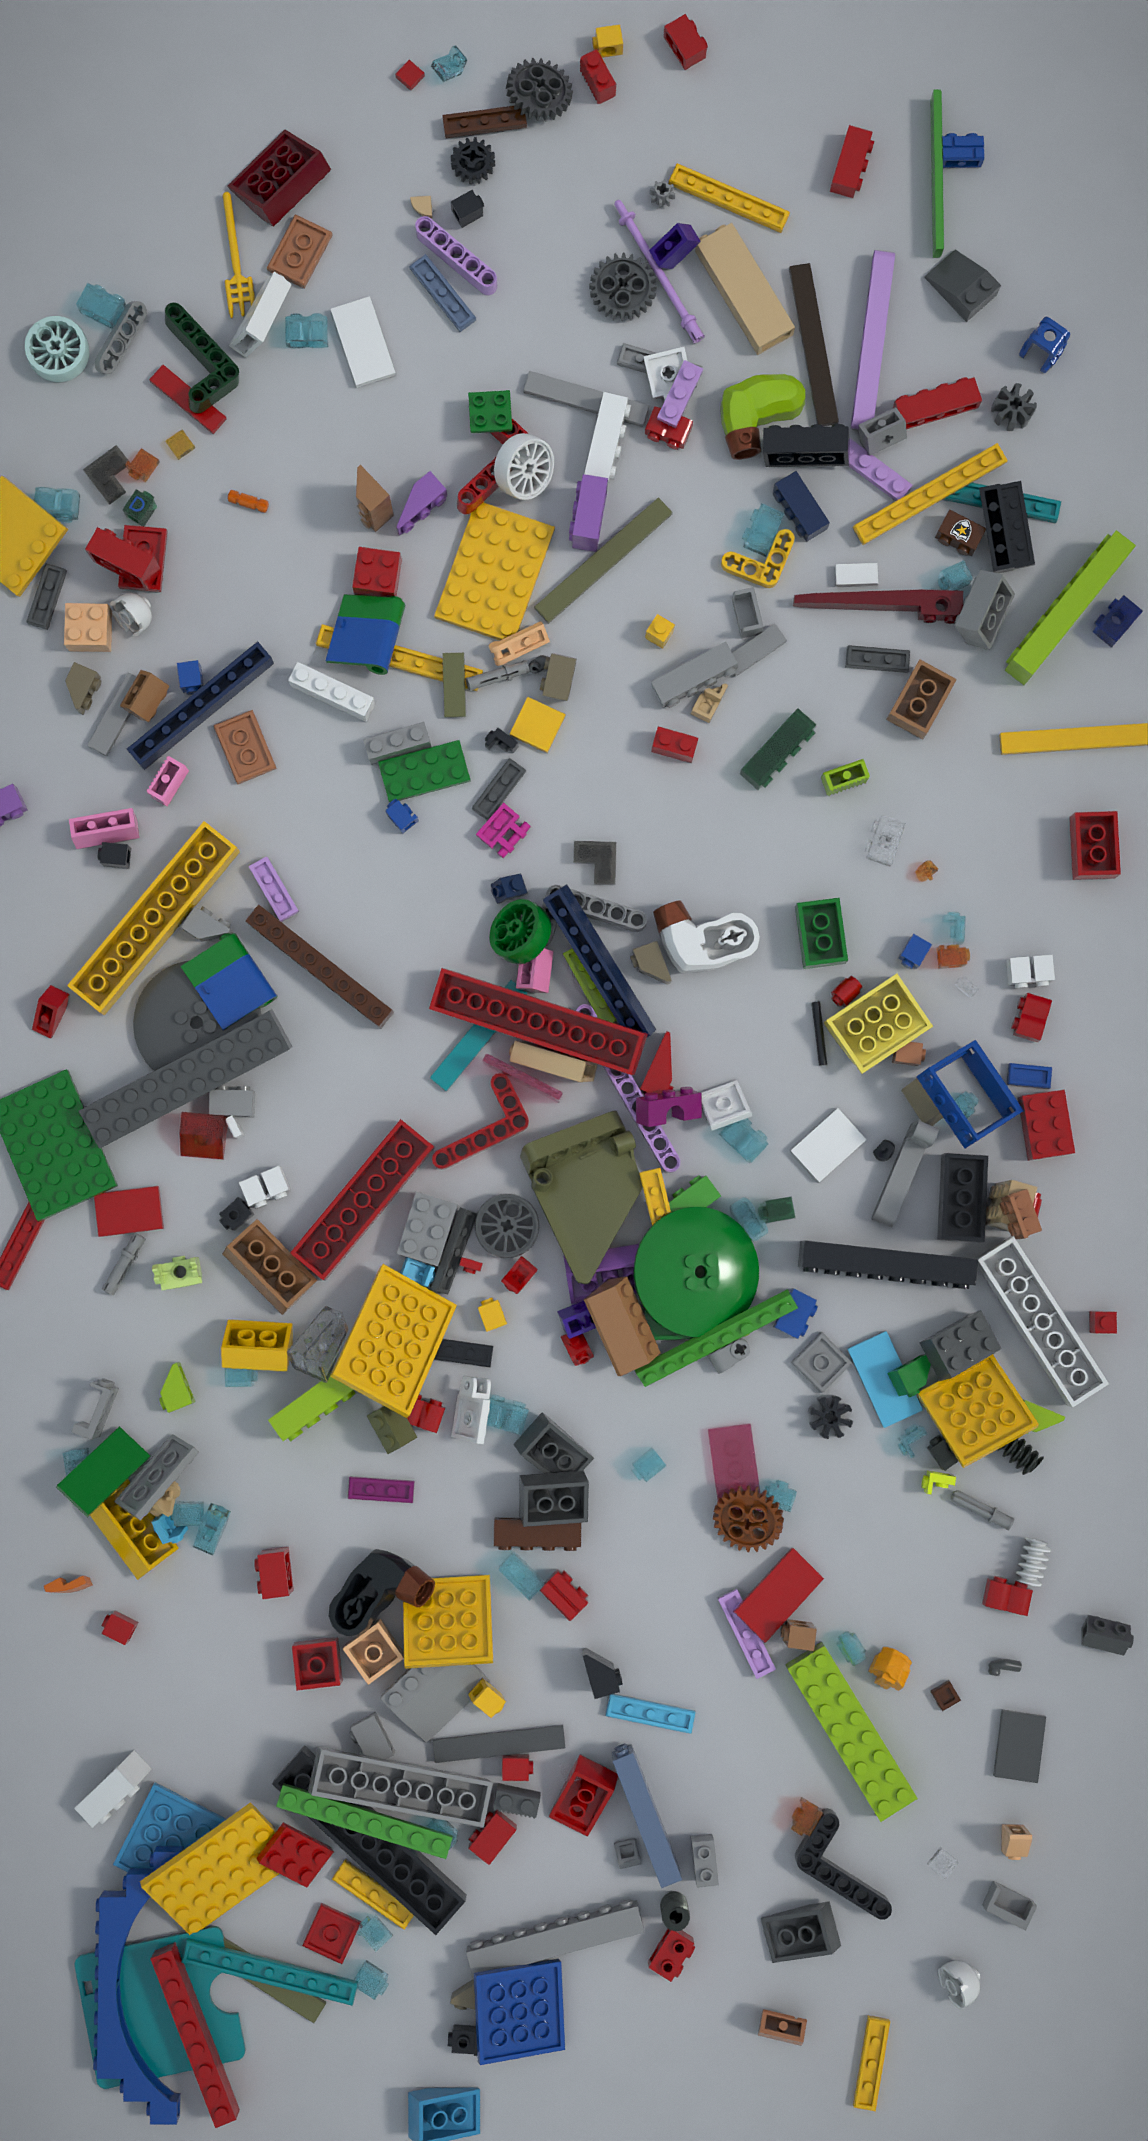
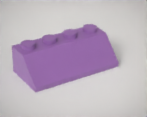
(616, 1263)

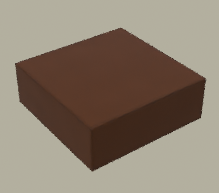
(945, 1695)

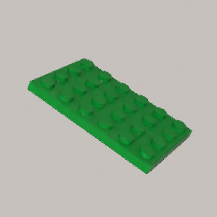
(53, 1146)

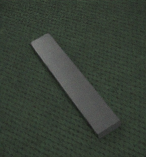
(499, 1743)

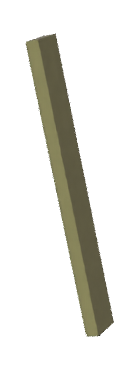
(603, 560)

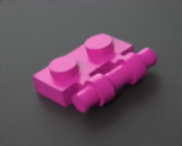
(498, 826)

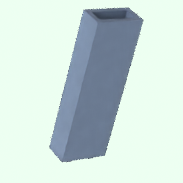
(646, 1815)

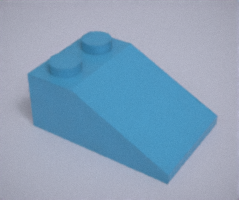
(443, 2113)

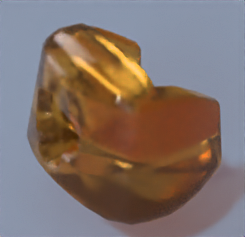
(926, 871)

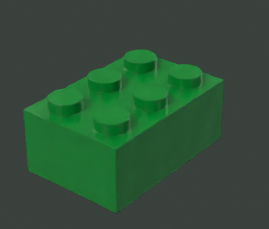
(821, 933)

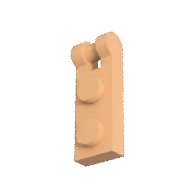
(519, 643)

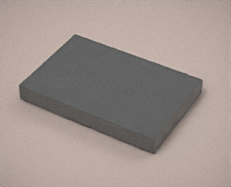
(1019, 1746)

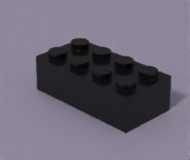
(806, 446)
(962, 1197)

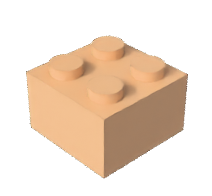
(88, 627)
(374, 1651)

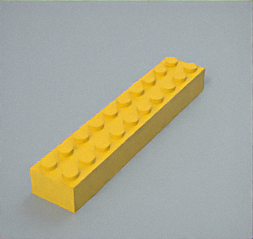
(153, 918)

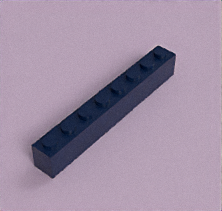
(200, 705)
(597, 961)

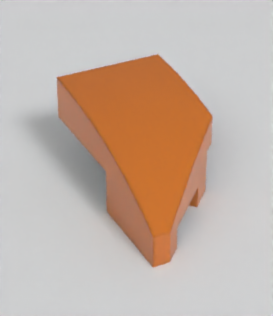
(61, 1586)

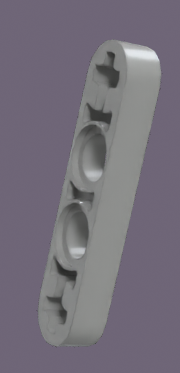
(123, 340)

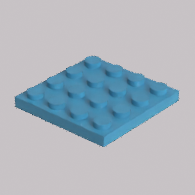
(164, 1821)

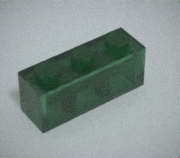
(776, 1210)

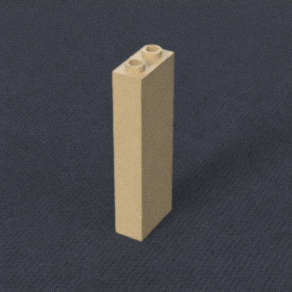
(744, 288)

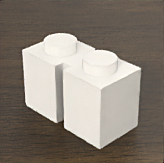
(1027, 971)
(255, 1192)

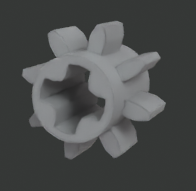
(662, 187)

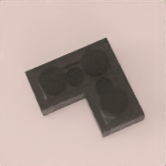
(102, 474)
(602, 855)

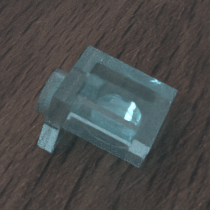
(957, 931)

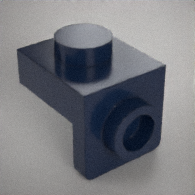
(508, 888)

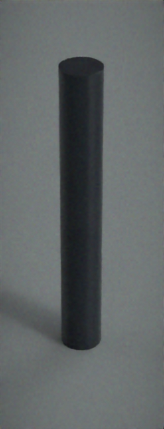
(819, 1033)

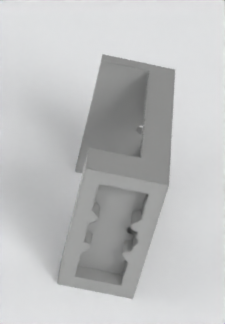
(101, 1412)

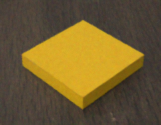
(537, 724)

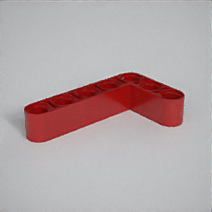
(484, 478)
(488, 1131)

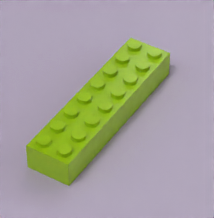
(1068, 606)
(851, 1732)

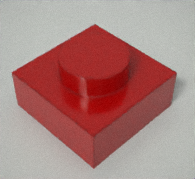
(470, 1265)

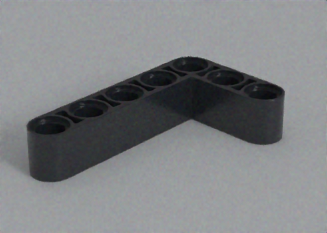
(837, 1873)

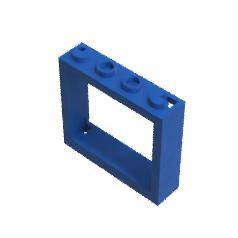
(989, 1081)

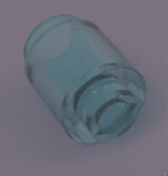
(851, 1648)

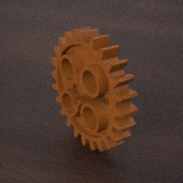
(748, 1518)

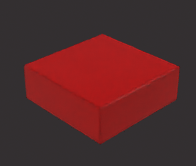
(410, 75)

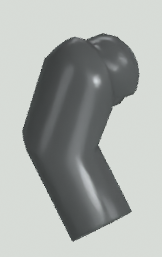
(537, 664)
(1004, 1664)

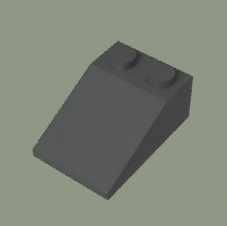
(963, 284)
(551, 1448)
(801, 1933)

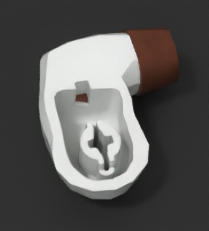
(705, 945)

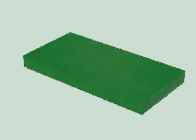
(103, 1471)

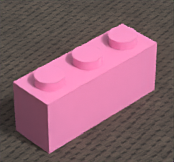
(104, 827)

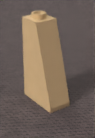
(552, 1061)

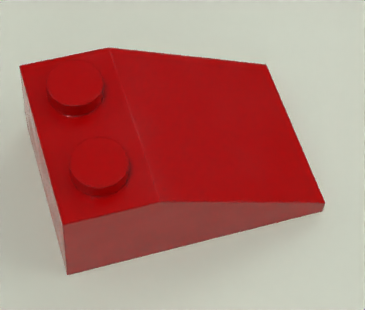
(584, 1800)

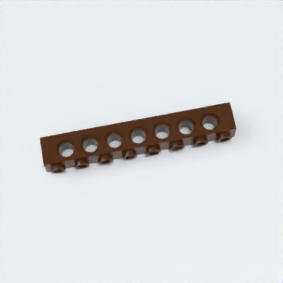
(319, 966)

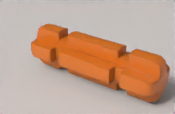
(248, 501)

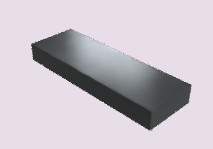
(46, 596)
(877, 658)
(499, 789)

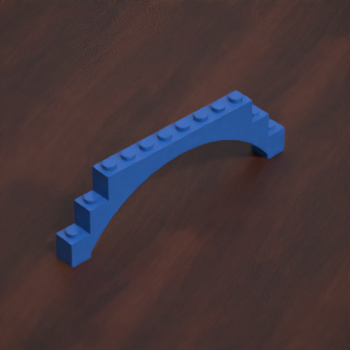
(116, 2051)

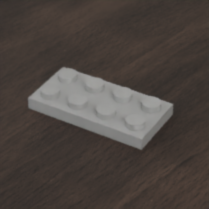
(156, 1477)

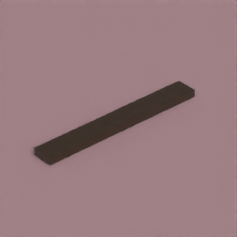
(813, 344)

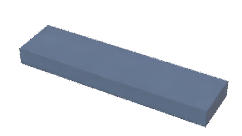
(442, 293)

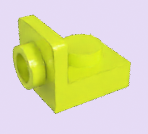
(942, 1480)

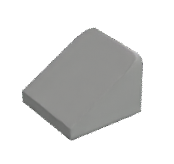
(627, 1853)

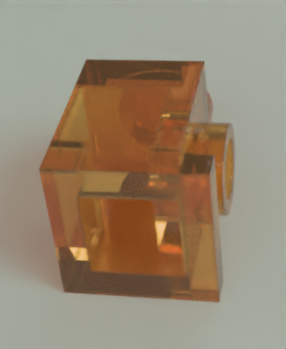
(952, 956)
(805, 1817)

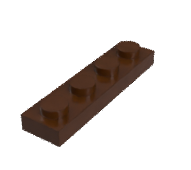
(483, 121)

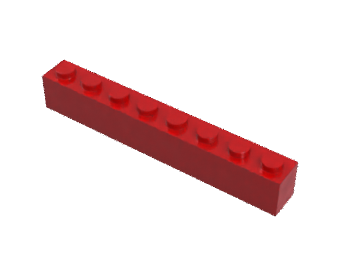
(195, 2035)

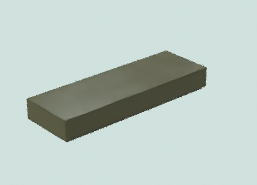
(454, 685)

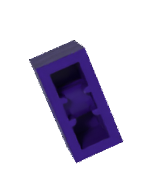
(576, 1319)

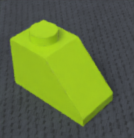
(176, 1390)
(1043, 1416)

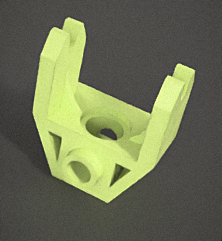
(166, 1273)

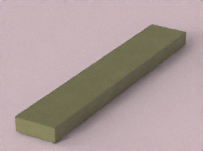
(303, 2004)

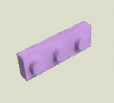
(680, 394)
(273, 889)

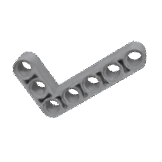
(604, 915)
(917, 1139)

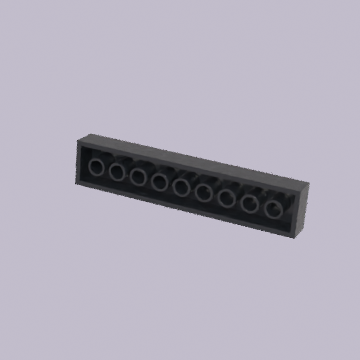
(398, 1869)

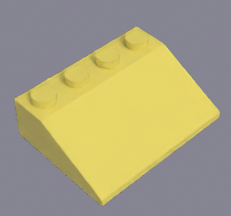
(878, 1024)

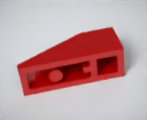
(660, 1072)

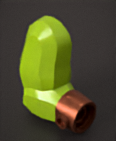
(758, 403)

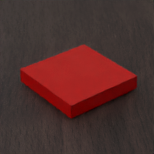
(331, 1933)

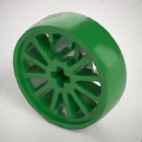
(520, 931)

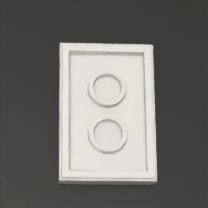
(828, 1145)

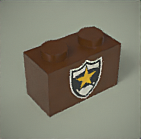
(960, 533)

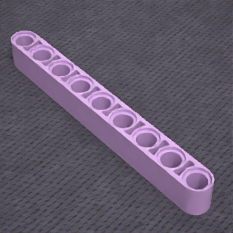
(873, 337)
(628, 1100)

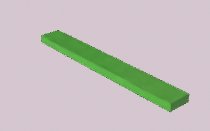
(937, 173)

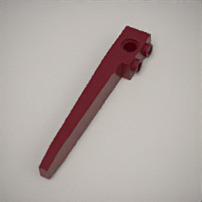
(918, 601)

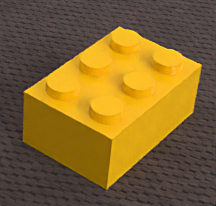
(256, 1345)

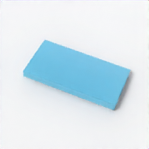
(873, 1361)

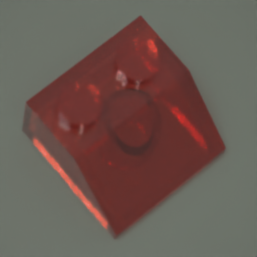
(203, 1135)

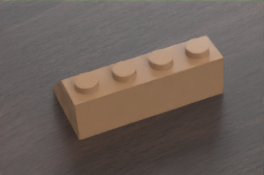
(269, 1266)
(622, 1325)

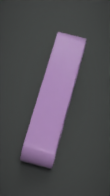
(453, 247)

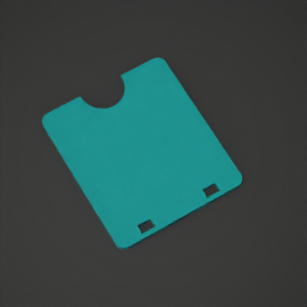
(148, 2012)

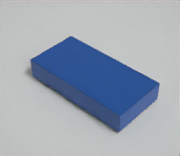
(1029, 1076)

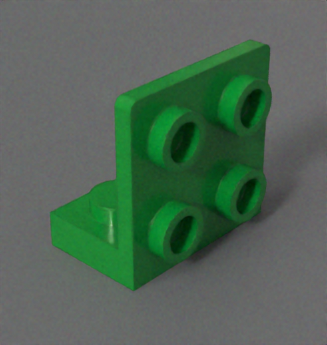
(490, 411)

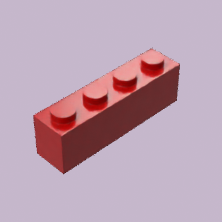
(939, 402)

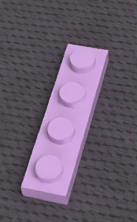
(877, 472)
(750, 1643)

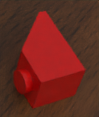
(50, 1011)

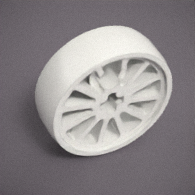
(530, 466)

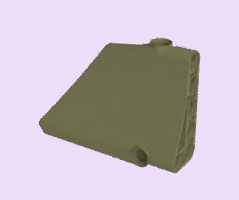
(587, 1187)

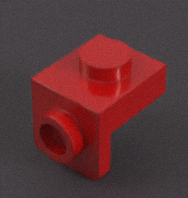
(519, 1275)
(578, 1349)

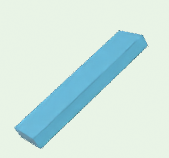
(650, 1713)

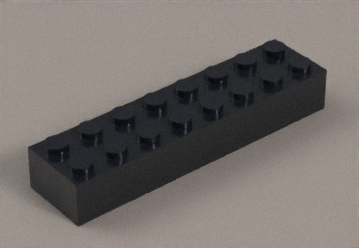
(890, 1263)

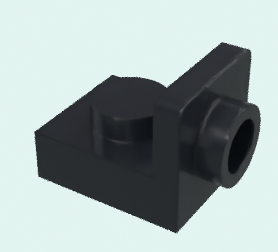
(505, 741)

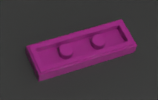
(381, 1489)

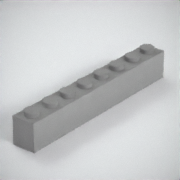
(556, 1938)

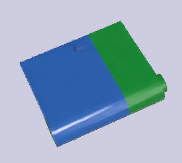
(366, 632)
(229, 981)

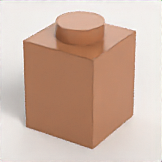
(910, 1054)

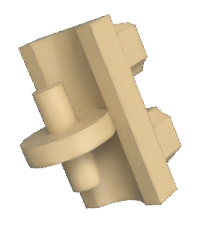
(166, 1503)

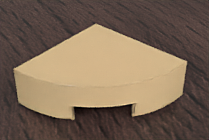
(422, 205)

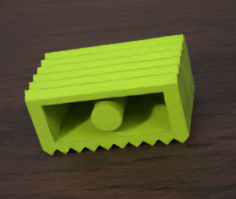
(845, 777)

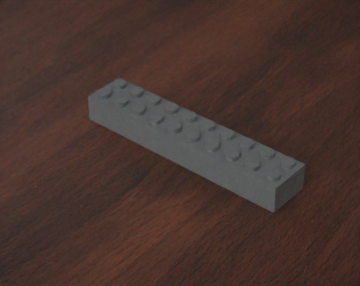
(185, 1079)

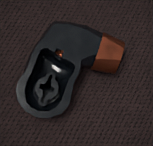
(373, 1588)

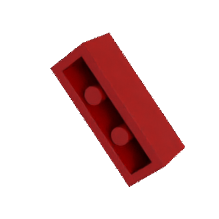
(852, 162)

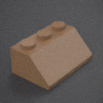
(372, 501)

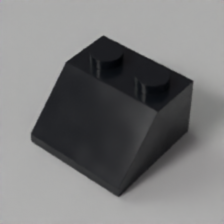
(602, 1674)

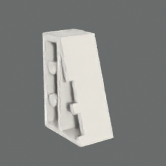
(113, 1789)

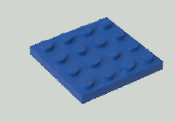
(519, 2011)

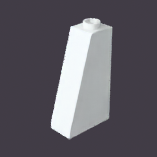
(260, 315)

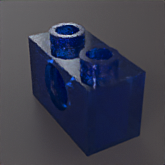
(1127, 614)

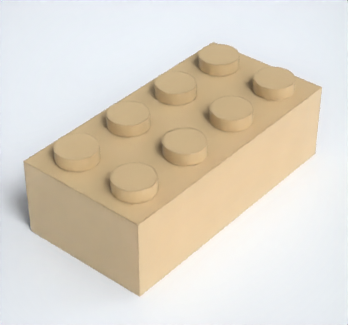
(994, 1215)

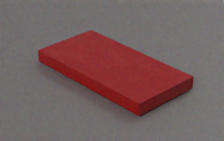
(778, 1595)

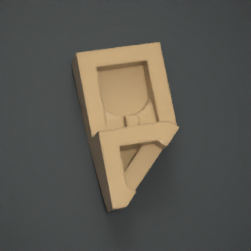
(708, 703)

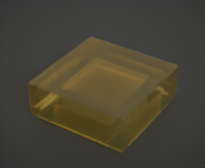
(180, 444)

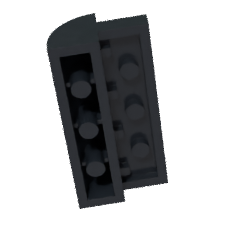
(1007, 526)

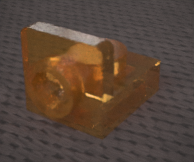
(142, 465)

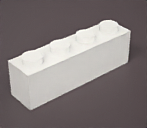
(606, 436)
(332, 691)

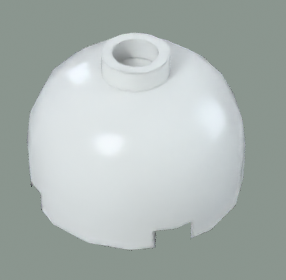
(132, 612)
(961, 1982)

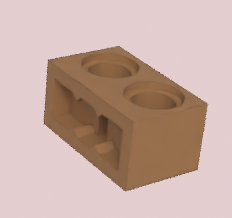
(799, 1634)

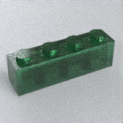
(778, 749)

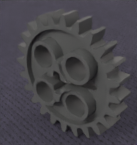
(539, 89)
(609, 274)

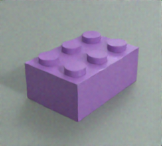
(588, 512)

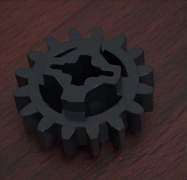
(463, 157)

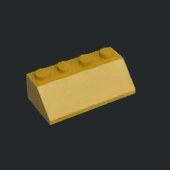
(130, 1537)

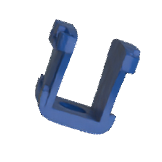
(1053, 348)

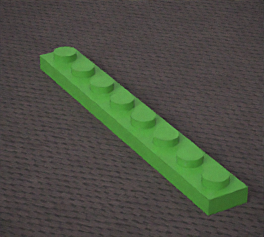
(717, 1337)
(365, 1821)

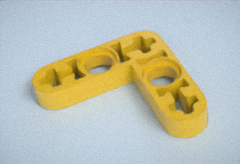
(761, 569)

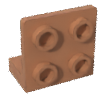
(1020, 1214)

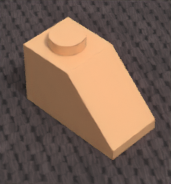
(1015, 1841)

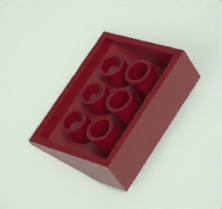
(280, 177)

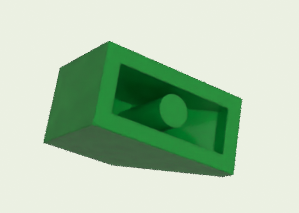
(910, 1376)

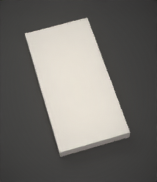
(363, 342)

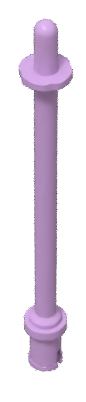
(688, 321)

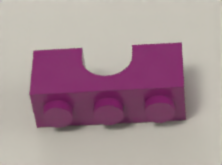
(653, 1107)

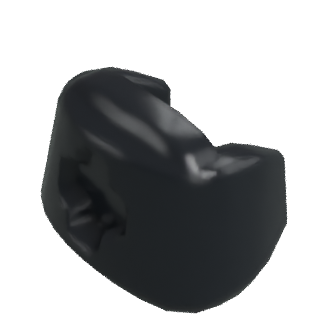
(884, 1151)

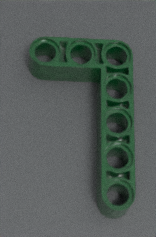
(205, 356)

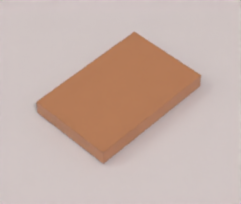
(299, 251)
(245, 747)

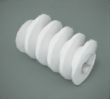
(1033, 1562)

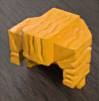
(890, 1668)

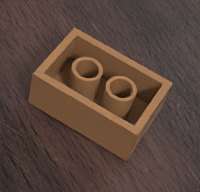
(921, 699)

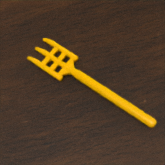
(237, 279)

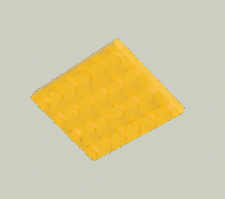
(494, 572)
(394, 1341)
(213, 1871)

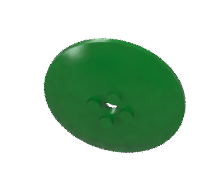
(668, 1263)

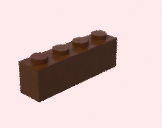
(511, 1532)

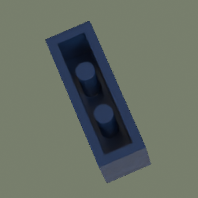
(800, 506)

